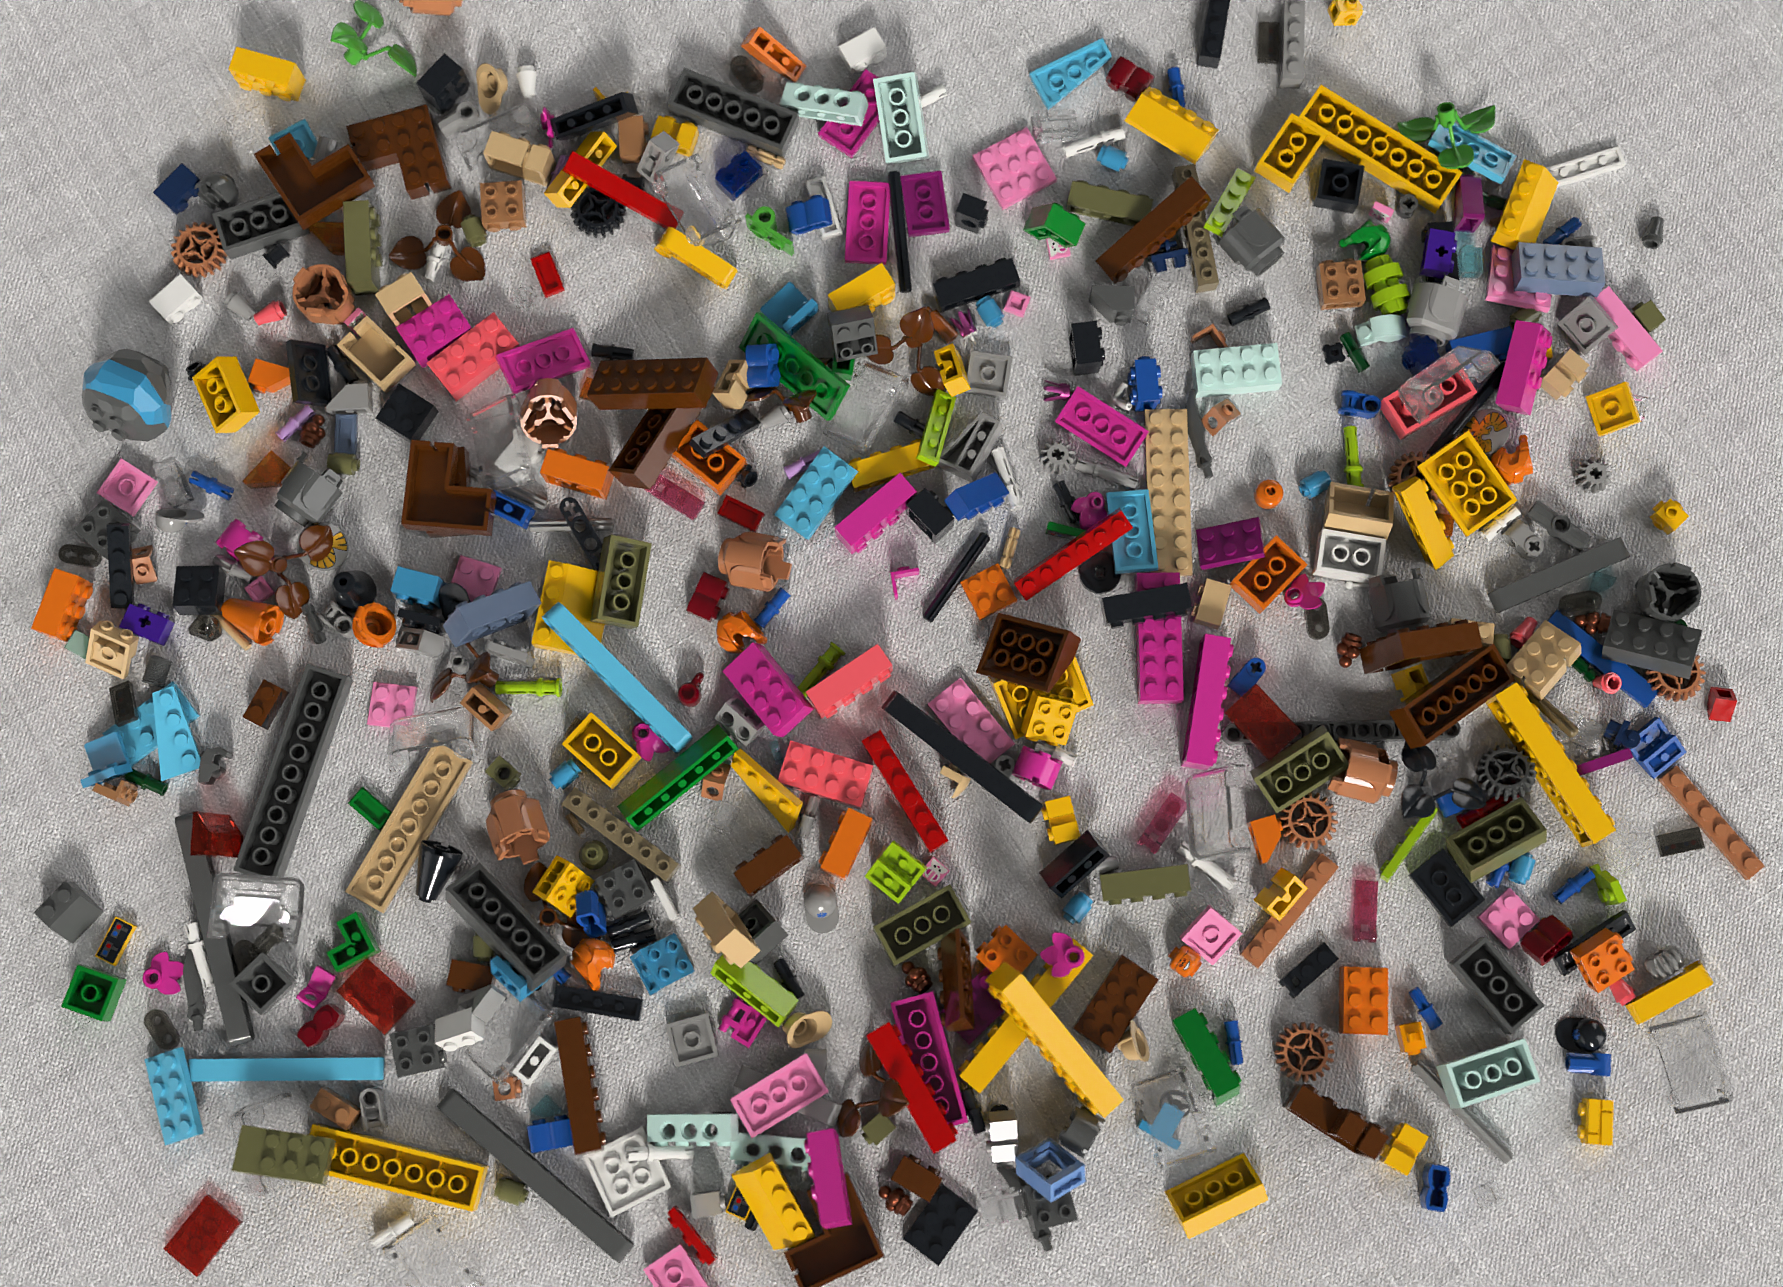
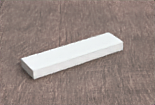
(1587, 166)

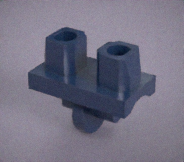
(1177, 255)
(1620, 734)

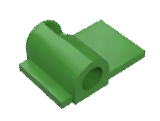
(764, 226)

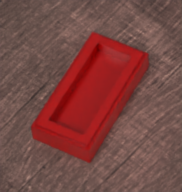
(547, 274)
(740, 513)

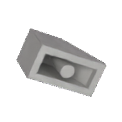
(352, 399)
(420, 642)
(707, 1203)

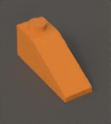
(773, 54)

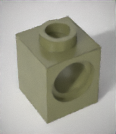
(1648, 315)
(495, 769)
(877, 1129)

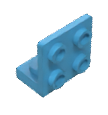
(790, 309)
(107, 759)
(662, 963)
(509, 979)

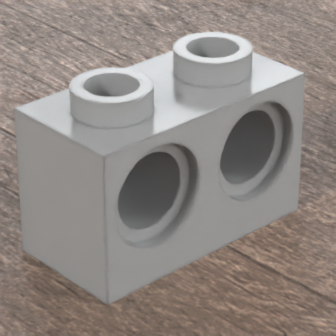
(657, 155)
(740, 720)

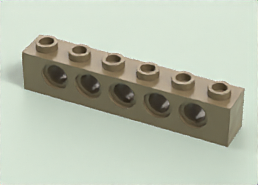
(1197, 240)
(621, 834)

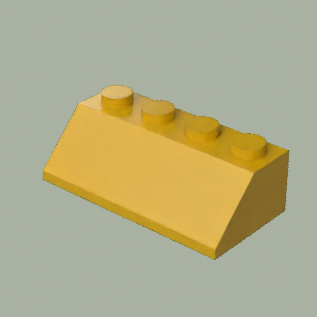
(1172, 125)
(1525, 206)
(1423, 521)
(1216, 1195)
(773, 1203)

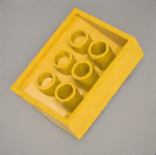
(1467, 483)
(575, 590)
(1015, 698)

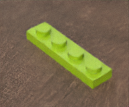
(1229, 202)
(936, 428)
(1402, 850)

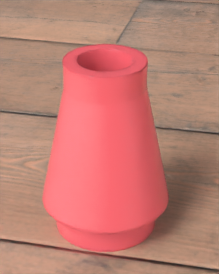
(272, 312)
(1523, 632)
(1608, 682)
(1622, 992)

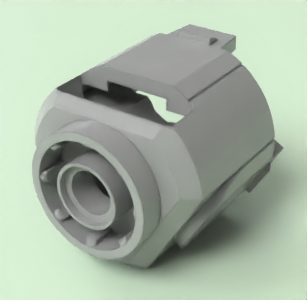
(1436, 310)

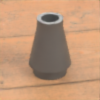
(1654, 233)

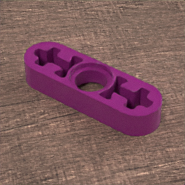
(1604, 761)

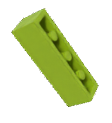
(756, 989)

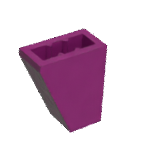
(1468, 204)

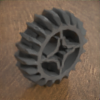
(1501, 761)

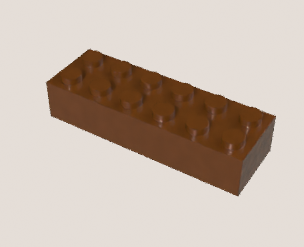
(653, 383)
(652, 445)
(1451, 696)

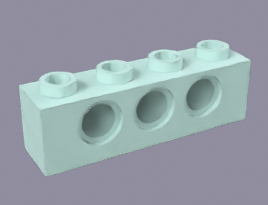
(812, 108)
(659, 1124)
(740, 1153)

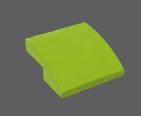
(896, 872)

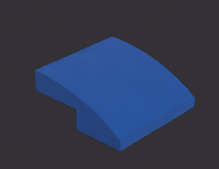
(1657, 748)

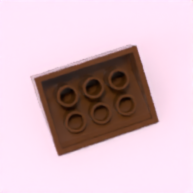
(1027, 652)
(957, 982)

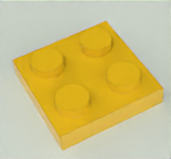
(1613, 409)

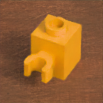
(1410, 1038)

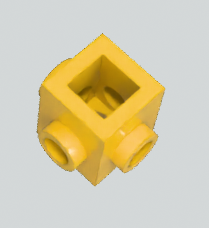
(1345, 12)
(1668, 515)

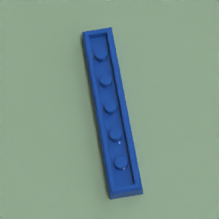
(1632, 682)

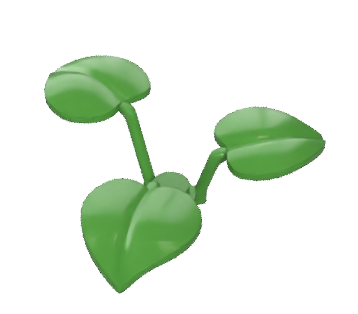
(357, 50)
(1456, 157)

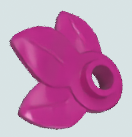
(546, 125)
(1089, 512)
(1306, 593)
(649, 744)
(1059, 955)
(167, 974)

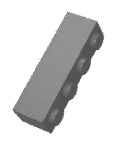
(1292, 44)

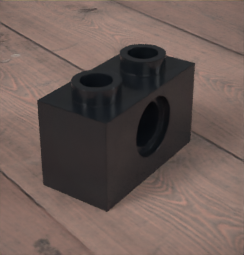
(971, 213)

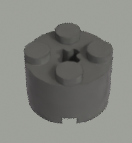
(1081, 1131)

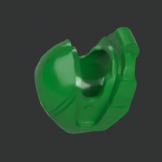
(1372, 236)

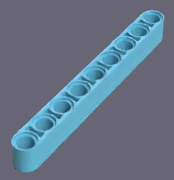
(617, 677)
(286, 1069)

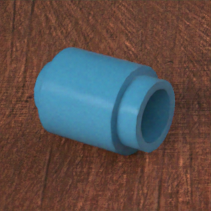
(1112, 158)
(989, 312)
(1314, 484)
(565, 774)
(1521, 869)
(1077, 908)

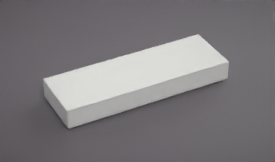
(819, 186)

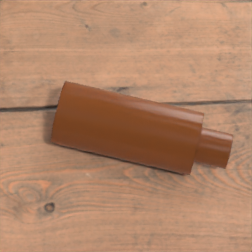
(942, 326)

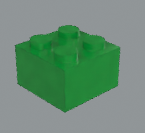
(94, 993)

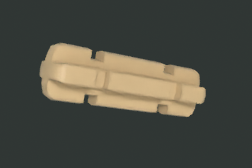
(766, 156)
(1009, 548)

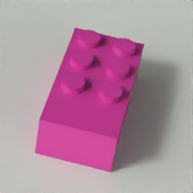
(1523, 367)
(875, 514)
(768, 689)
(828, 1177)

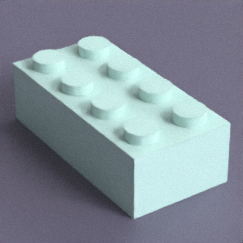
(901, 118)
(1236, 370)
(1487, 1073)

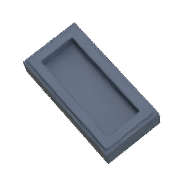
(346, 433)

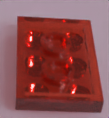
(1262, 722)
(376, 996)
(202, 1235)

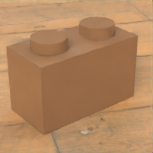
(632, 139)
(486, 707)
(336, 1108)

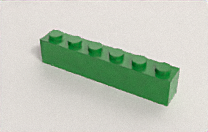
(677, 777)

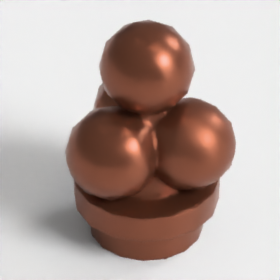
(313, 432)
(1594, 622)
(1349, 648)
(916, 978)
(896, 1200)

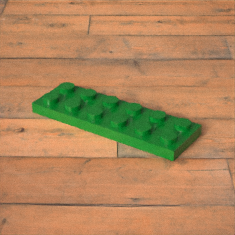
(798, 366)

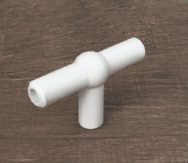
(1116, 400)

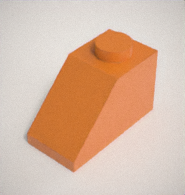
(268, 377)
(1265, 836)

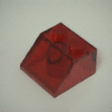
(215, 836)

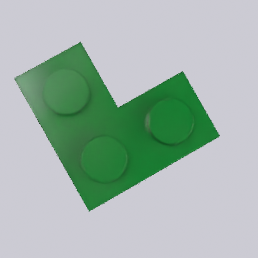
(1054, 223)
(358, 946)

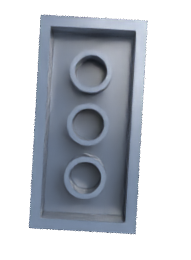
(1558, 269)
(491, 613)

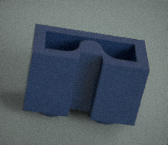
(178, 189)

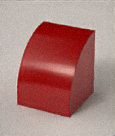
(1721, 704)

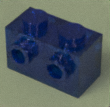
(738, 175)
(1419, 354)

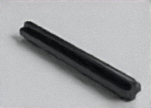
(956, 577)

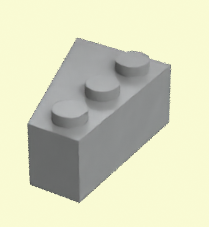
(971, 449)

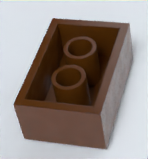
(767, 864)

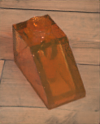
(330, 235)
(267, 473)

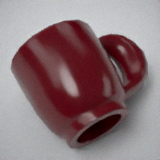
(689, 693)

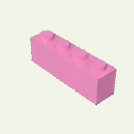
(1630, 337)

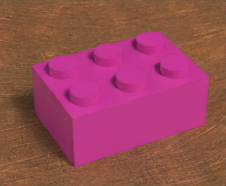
(433, 329)

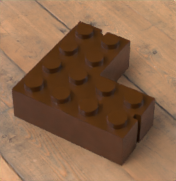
(404, 139)
(313, 189)
(434, 500)
(1421, 644)
(1341, 1125)
(836, 1249)

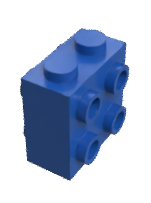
(1144, 381)

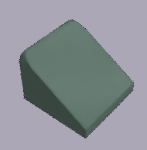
(78, 644)

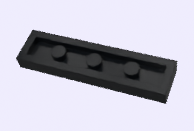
(724, 433)
(120, 565)
(1618, 923)
(598, 1003)

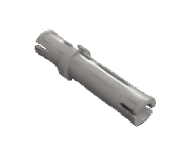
(1106, 473)

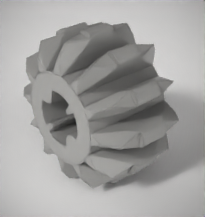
(1051, 461)
(1590, 482)
(1664, 962)

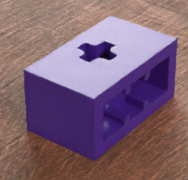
(1438, 241)
(136, 618)

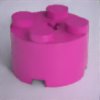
(235, 536)
(1037, 768)

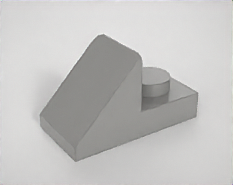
(483, 1001)

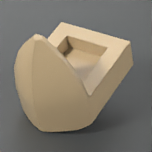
(954, 773)

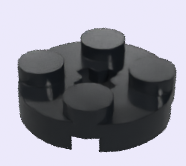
(1098, 584)

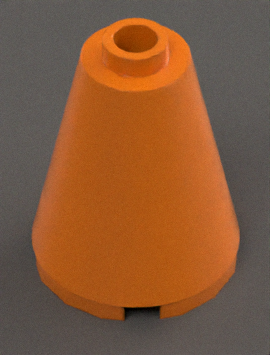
(254, 619)

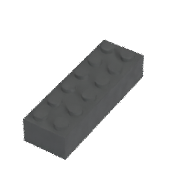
(733, 112)
(505, 926)

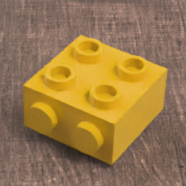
(1049, 718)
(561, 885)

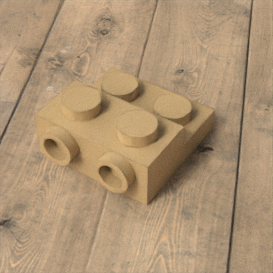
(111, 649)

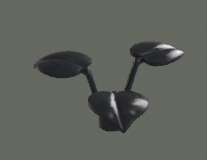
(1419, 801)

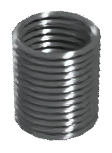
(157, 671)

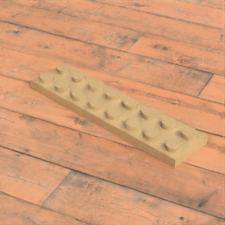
(1169, 488)
(407, 826)

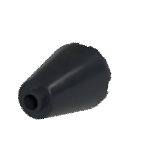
(354, 589)
(434, 868)

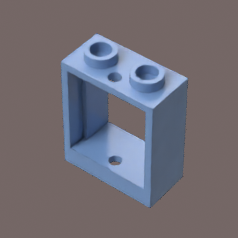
(1067, 1179)

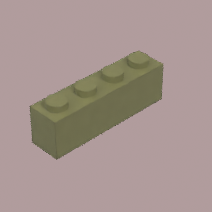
(1108, 204)
(1145, 883)

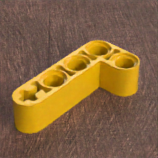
(698, 258)
(1669, 993)

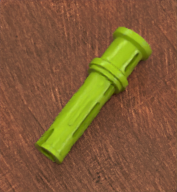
(1352, 468)
(824, 664)
(539, 687)

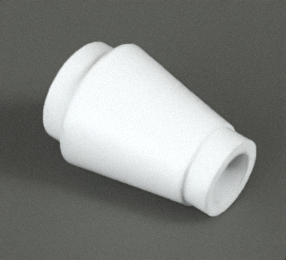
(527, 80)

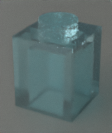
(1470, 262)

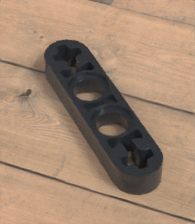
(581, 536)

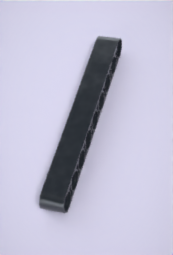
(962, 756)

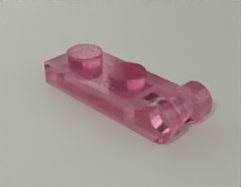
(677, 498)
(1163, 822)
(1365, 910)

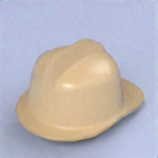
(491, 86)
(806, 1028)
(1134, 1044)

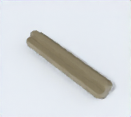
(1555, 716)

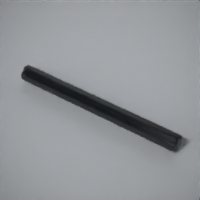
(899, 232)
(1469, 410)

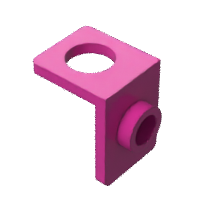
(900, 573)
(318, 987)

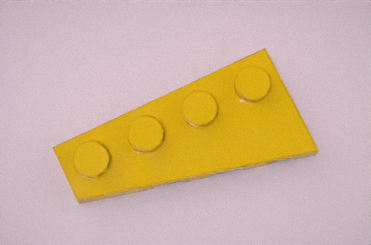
(769, 790)

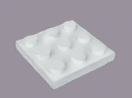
(622, 1181)

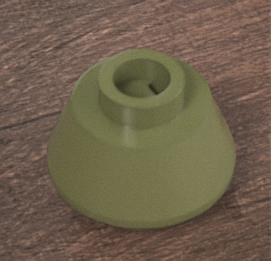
(596, 860)

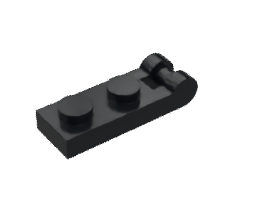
(1309, 969)

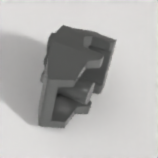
(209, 765)

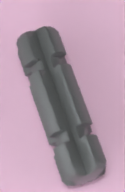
(313, 623)

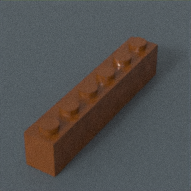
(1153, 230)
(579, 1086)

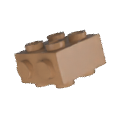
(503, 205)
(1340, 284)

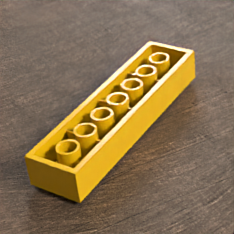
(1380, 149)
(1554, 770)
(1008, 1036)
(1053, 1040)
(404, 1168)

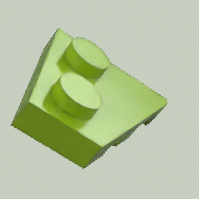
(1609, 887)

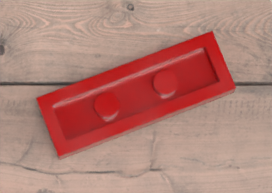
(691, 1236)

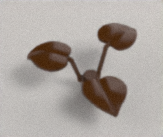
(467, 264)
(918, 330)
(796, 403)
(259, 558)
(479, 672)
(573, 932)
(891, 1095)

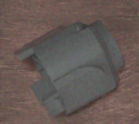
(1252, 241)
(307, 494)
(1677, 589)
(1397, 603)

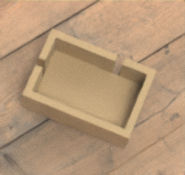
(520, 158)
(401, 293)
(376, 354)
(1347, 510)
(1543, 659)
(725, 930)

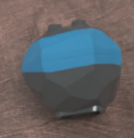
(128, 395)

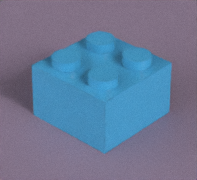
(417, 587)

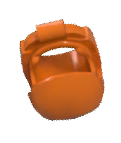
(1515, 465)
(374, 625)
(733, 628)
(590, 958)

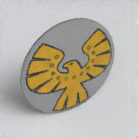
(1489, 429)
(337, 554)

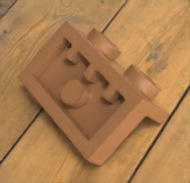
(125, 792)

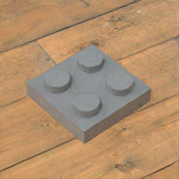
(1587, 325)
(989, 374)
(501, 650)
(692, 1040)

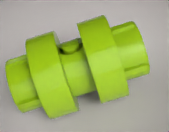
(1383, 277)

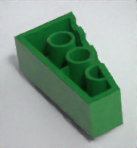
(1207, 1056)

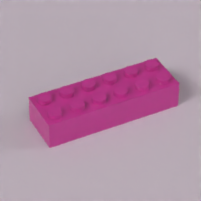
(1159, 649)
(1206, 701)
(923, 1032)

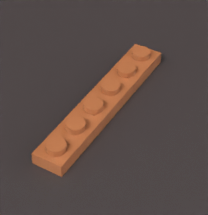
(1711, 822)
(1274, 930)

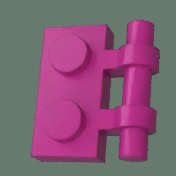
(749, 1025)

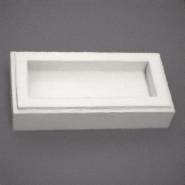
(665, 899)

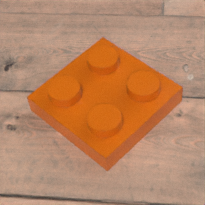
(988, 591)

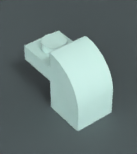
(1381, 328)

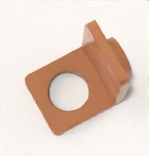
(1216, 335)
(1223, 413)
(142, 565)
(717, 780)
(516, 1089)

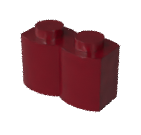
(1129, 79)
(707, 597)
(1546, 939)
(318, 1029)

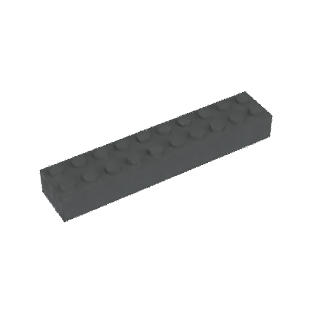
(293, 773)

